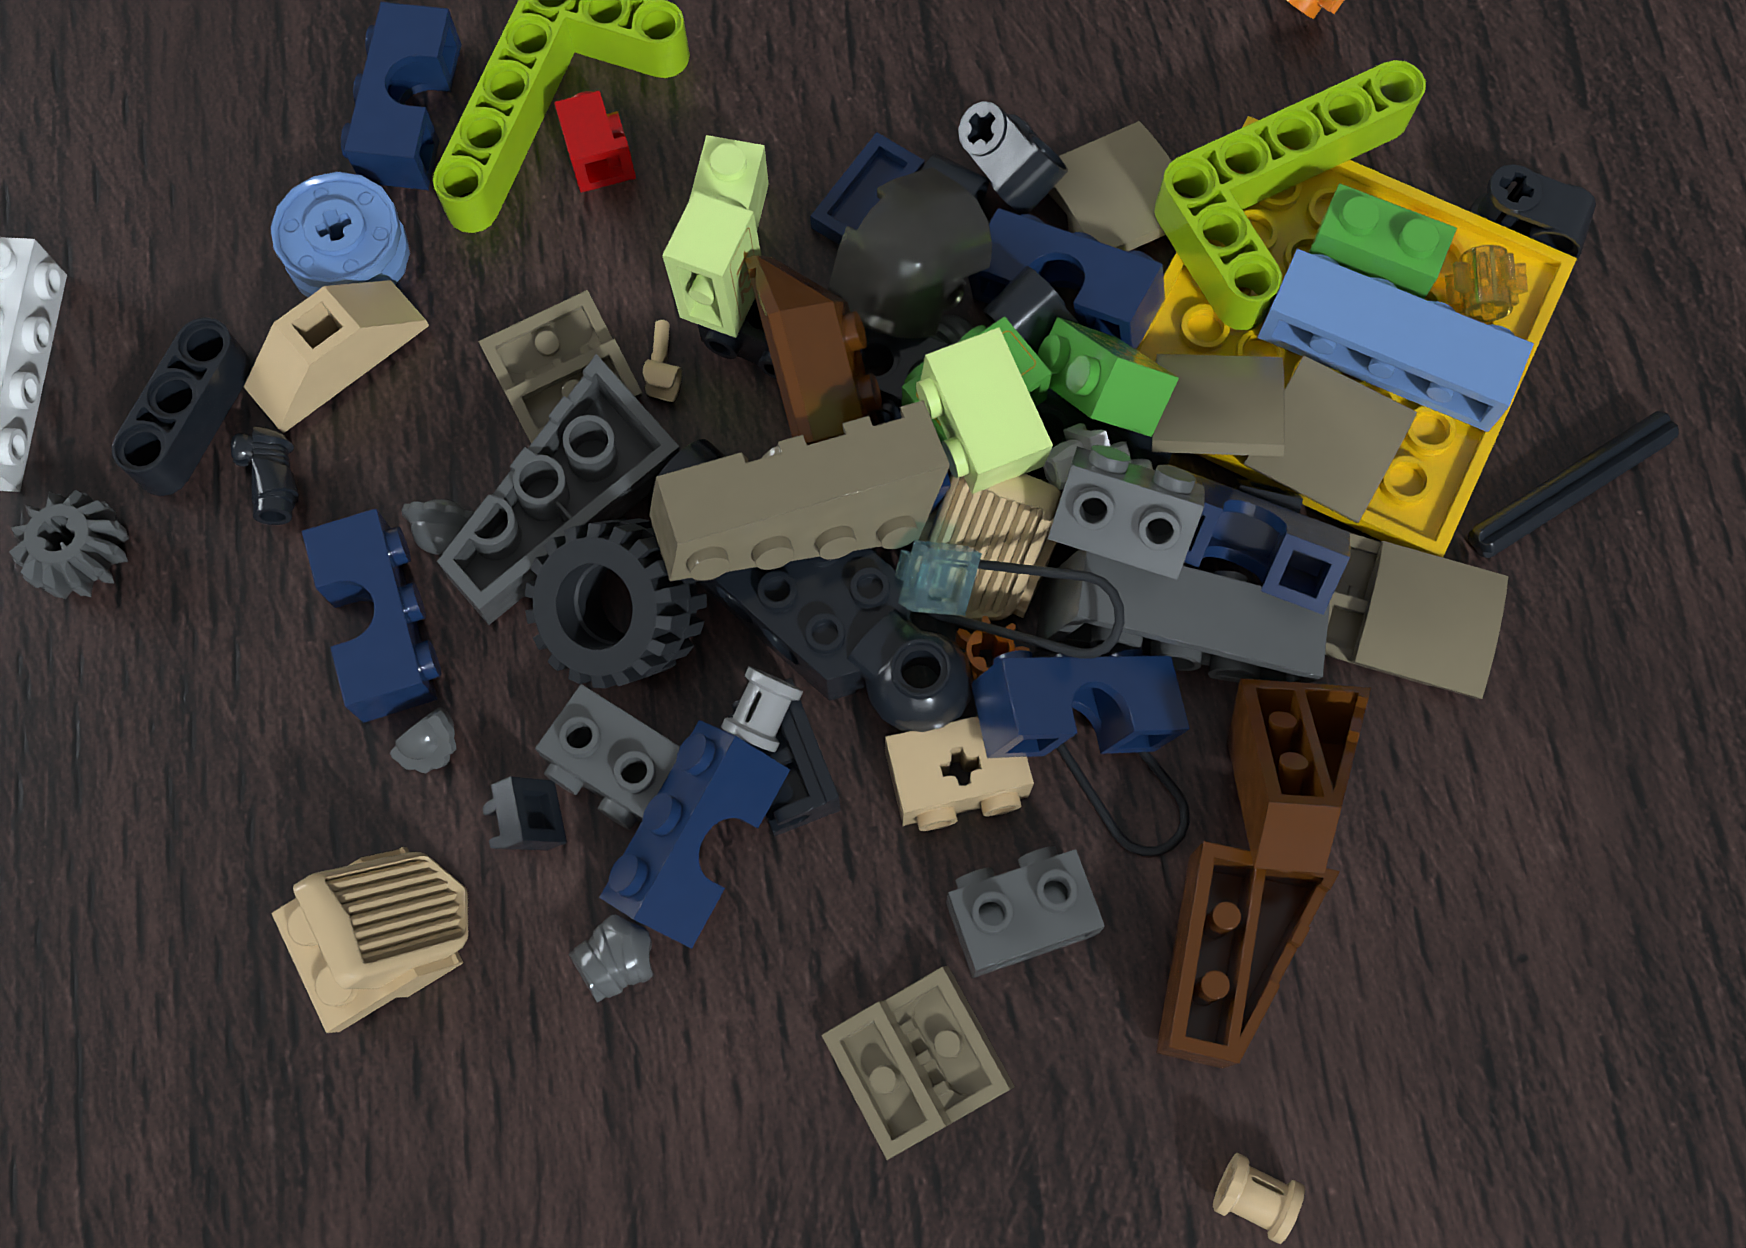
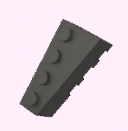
(580, 470)
(1194, 619)

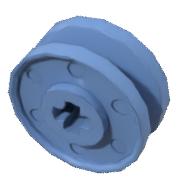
(339, 233)

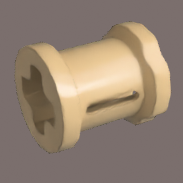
(1259, 1198)

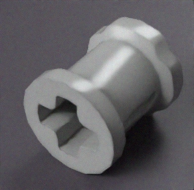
(761, 709)

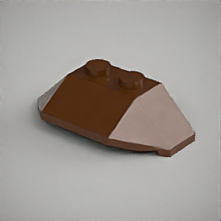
(813, 351)

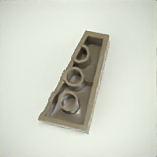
(801, 499)

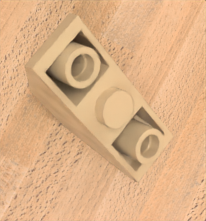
(329, 346)

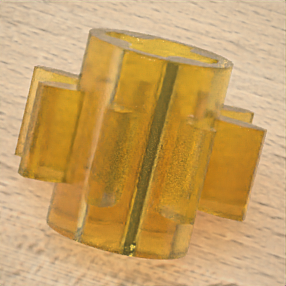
(1486, 283)

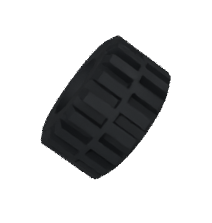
(571, 610)

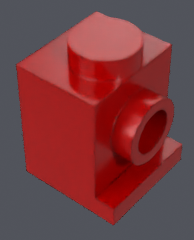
(594, 141)

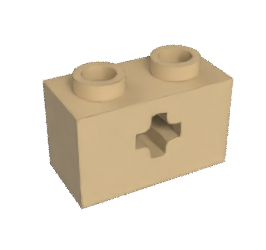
(930, 797)

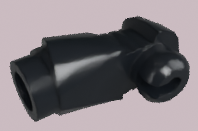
(272, 479)

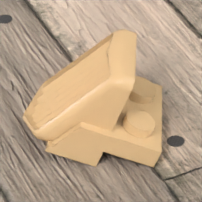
(1005, 525)
(373, 932)

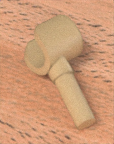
(661, 378)

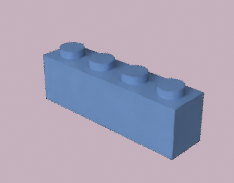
(1396, 340)

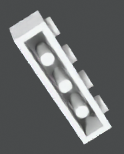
(28, 318)

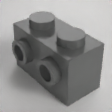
(1128, 510)
(608, 755)
(1023, 910)

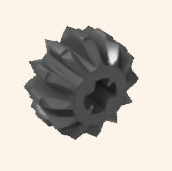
(69, 544)

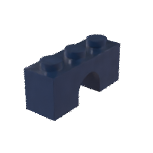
(406, 54)
(1115, 287)
(1284, 549)
(388, 663)
(1126, 697)
(660, 871)

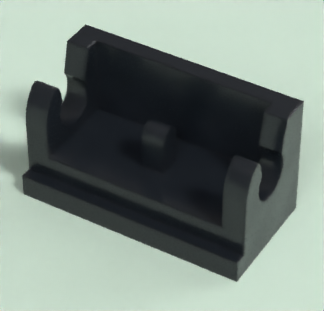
(808, 788)

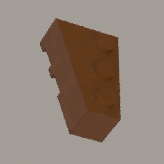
(1293, 766)
(1232, 951)

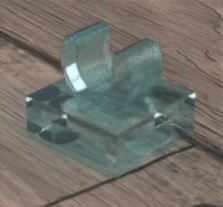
(937, 577)

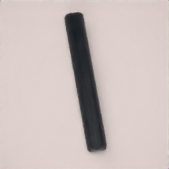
(1573, 484)

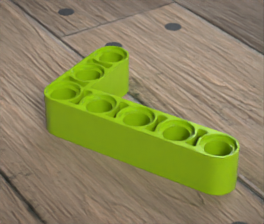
(528, 70)
(1371, 113)

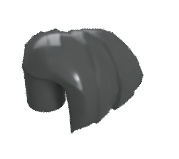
(614, 957)

